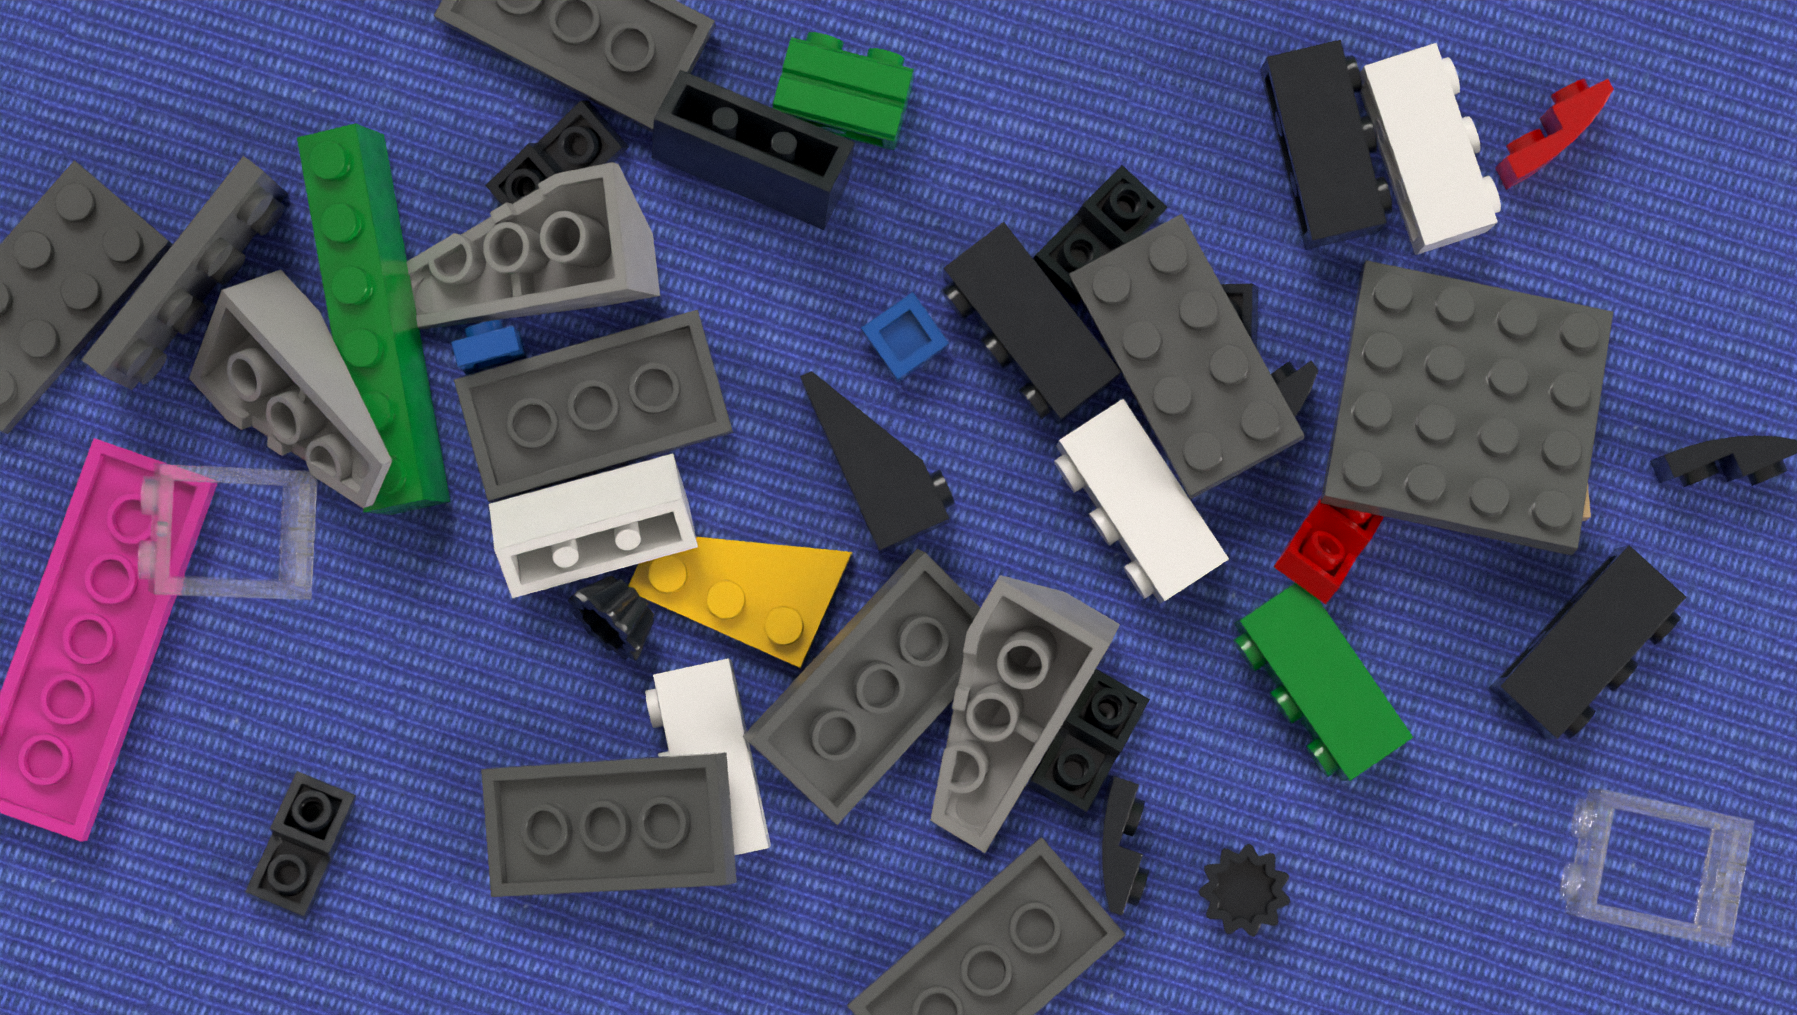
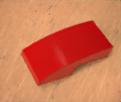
(1563, 122)
(1326, 548)

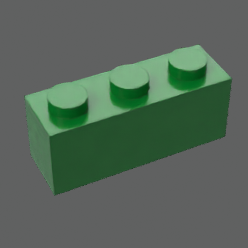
(1320, 683)

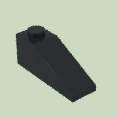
(883, 474)

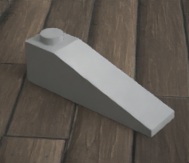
(551, 252)
(280, 371)
(1015, 688)

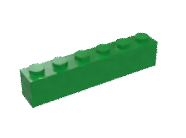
(374, 306)

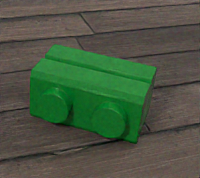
(844, 90)

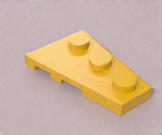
(748, 591)

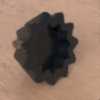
(614, 616)
(1244, 890)

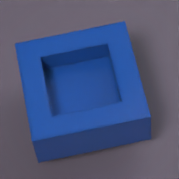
(905, 337)
(488, 346)

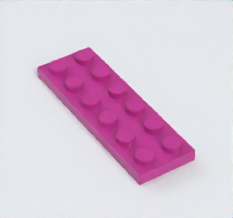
(88, 644)

